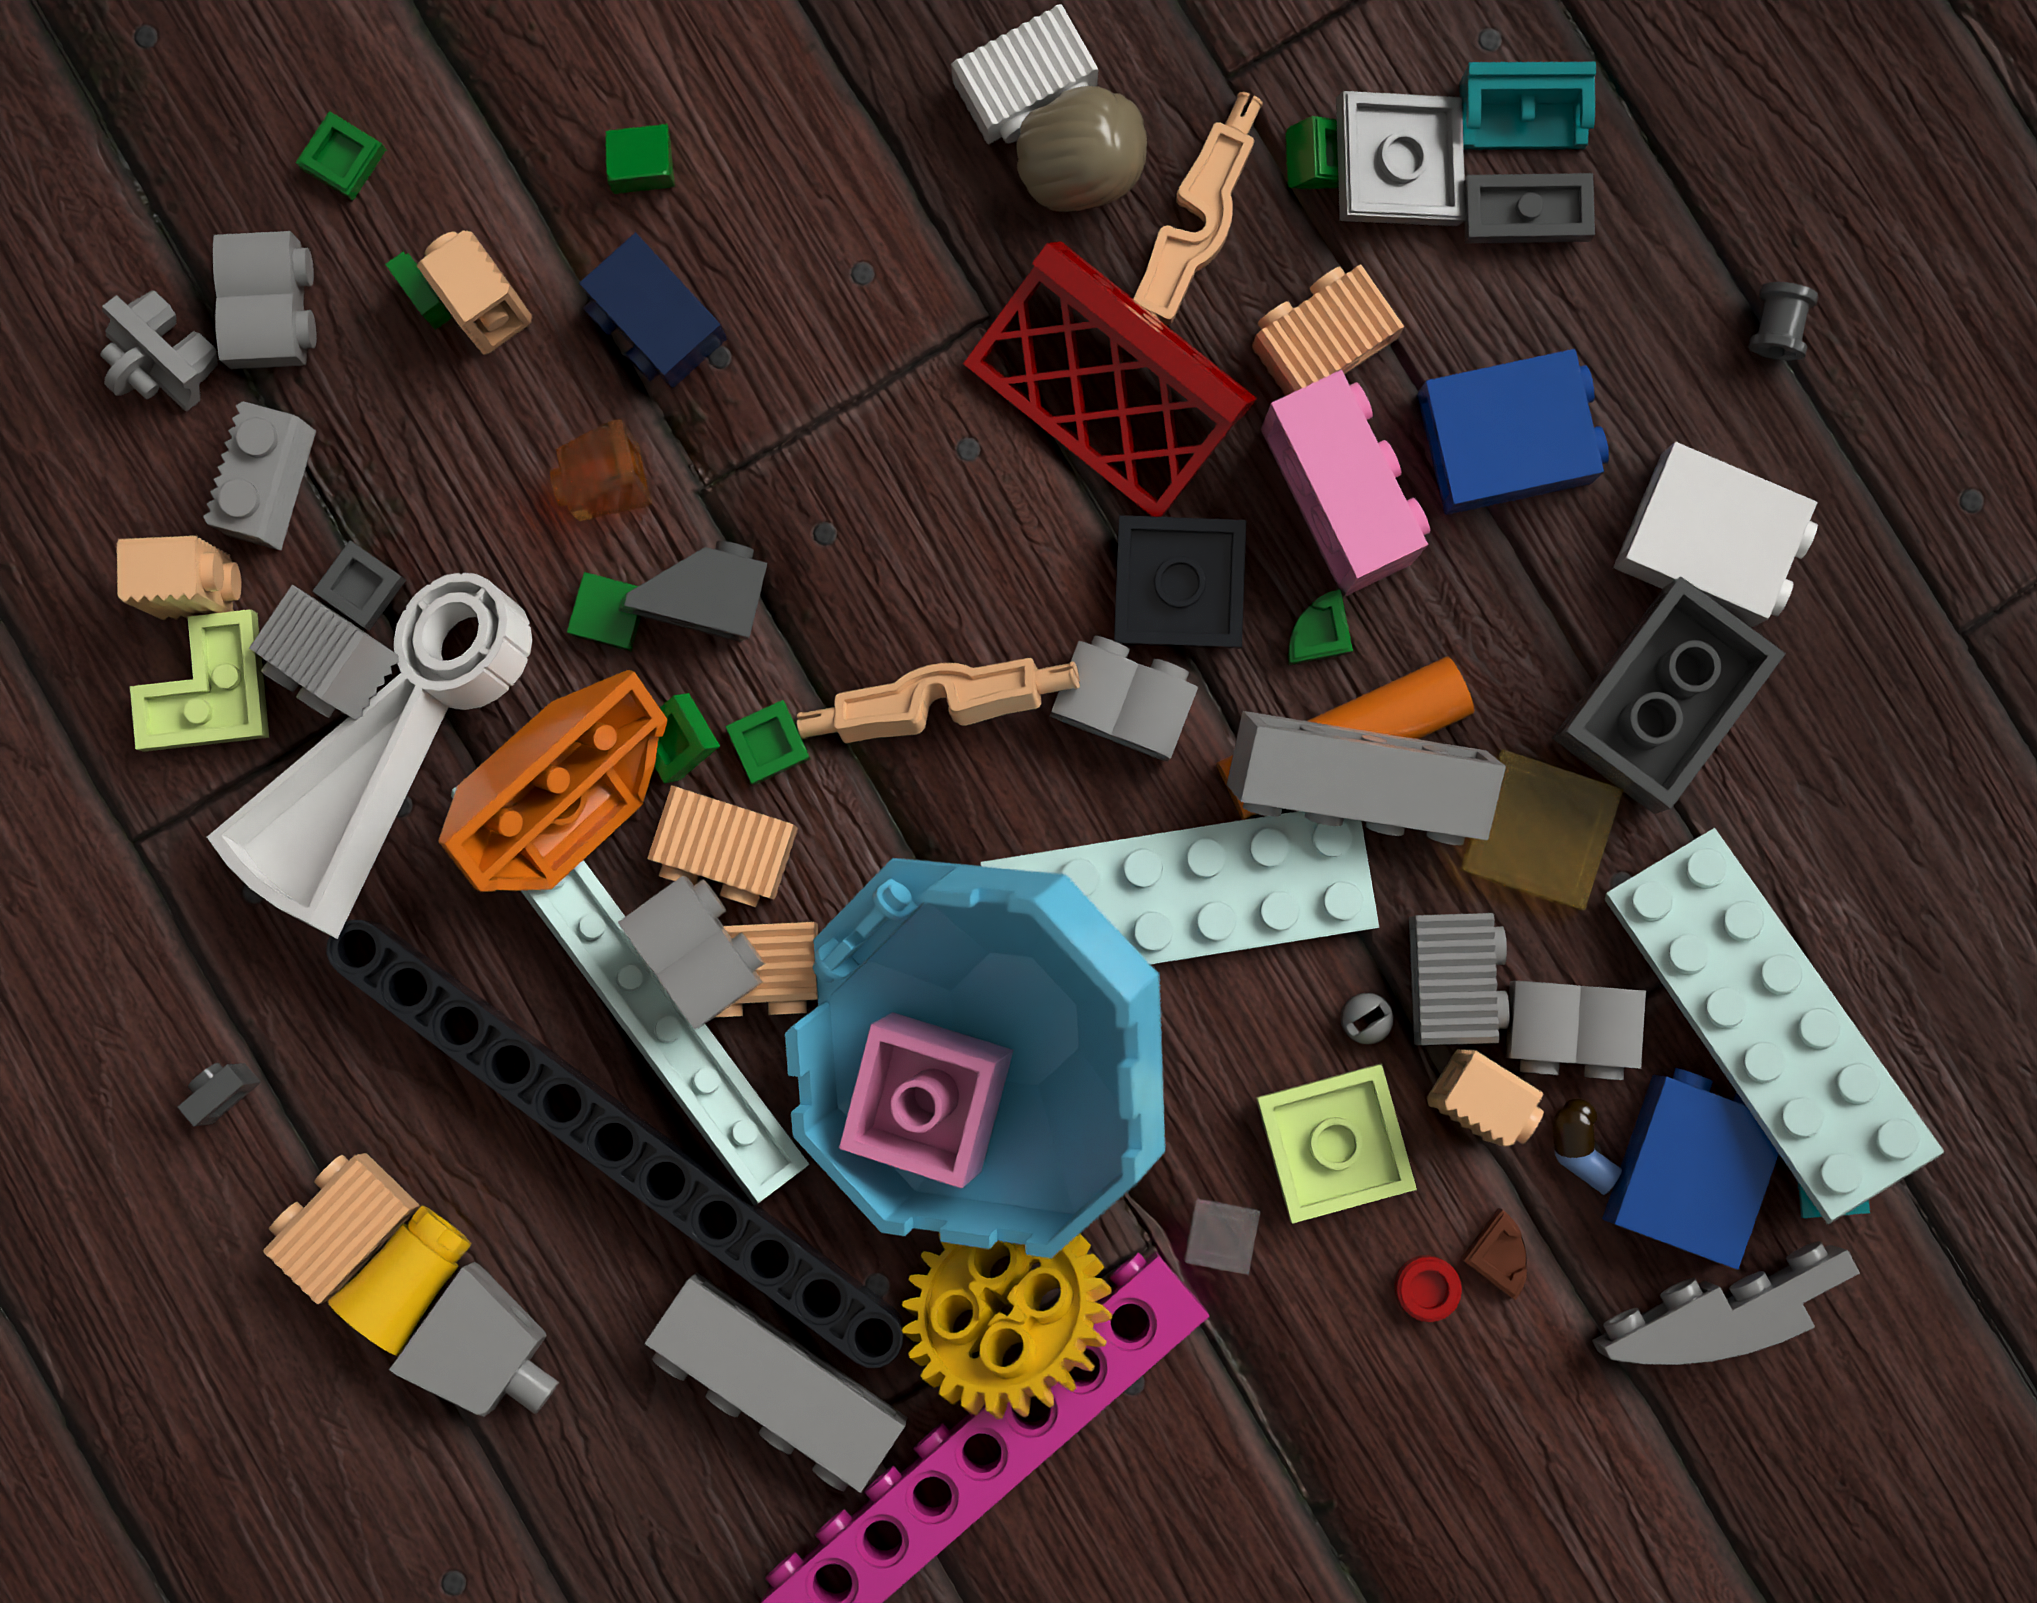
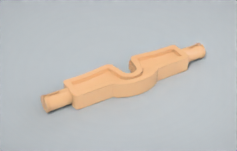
(1208, 195)
(970, 693)

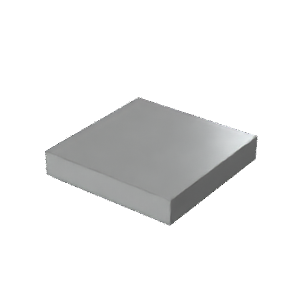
(1400, 158)

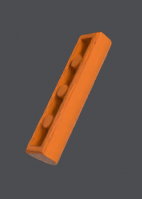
(1403, 708)

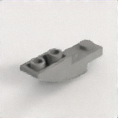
(1704, 1326)

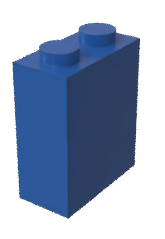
(1512, 431)
(1693, 1170)

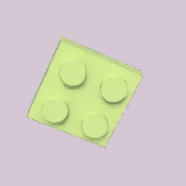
(1336, 1143)

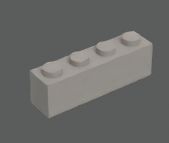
(1364, 778)
(776, 1383)

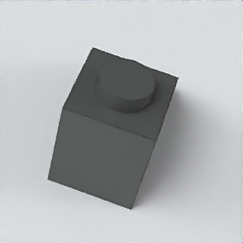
(705, 592)

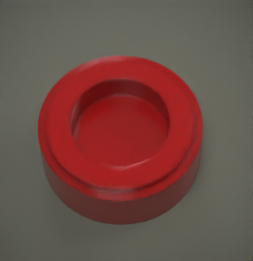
(1428, 1288)

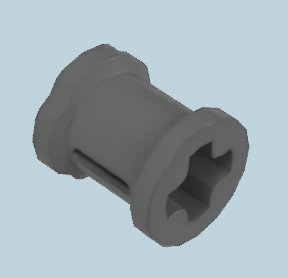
(1783, 321)

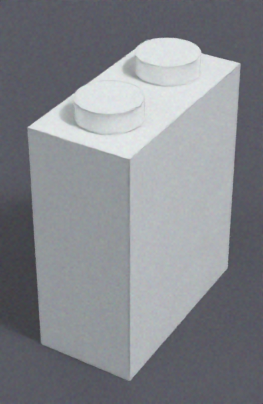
(1719, 533)

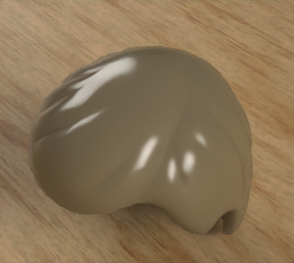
(1082, 149)

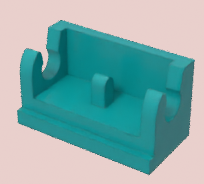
(1527, 105)

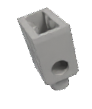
(477, 1348)

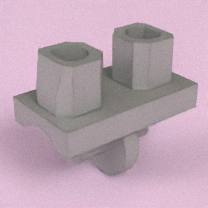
(146, 360)

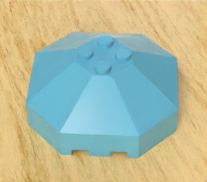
(1016, 966)

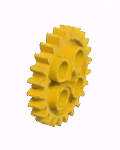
(1050, 1338)

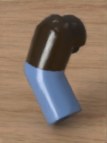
(1576, 1146)

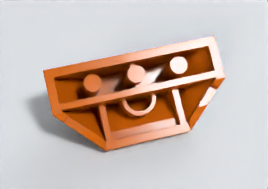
(556, 787)

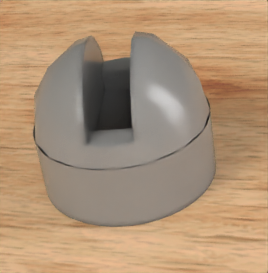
(1358, 1007)

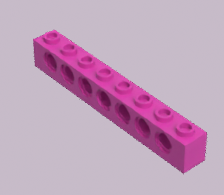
(975, 1487)

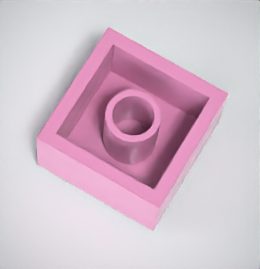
(926, 1099)

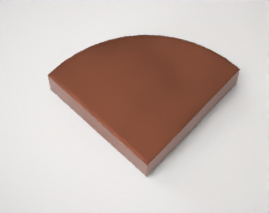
(1500, 1254)

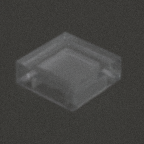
(1222, 1236)

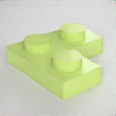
(220, 701)

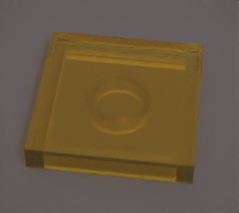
(1545, 832)

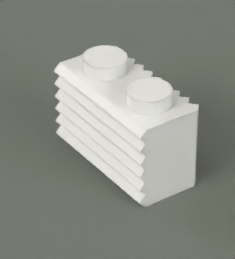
(1022, 73)

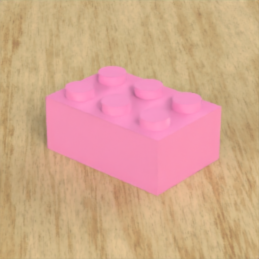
(1345, 482)

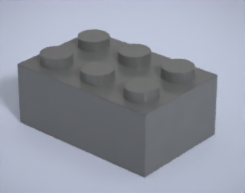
(1668, 696)

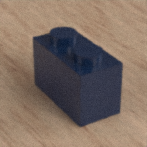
(652, 311)

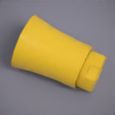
(401, 1280)

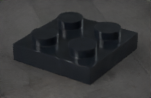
(1180, 582)

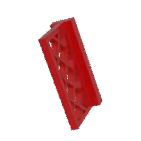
(1143, 337)

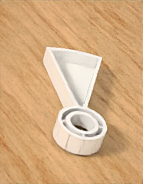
(325, 818)

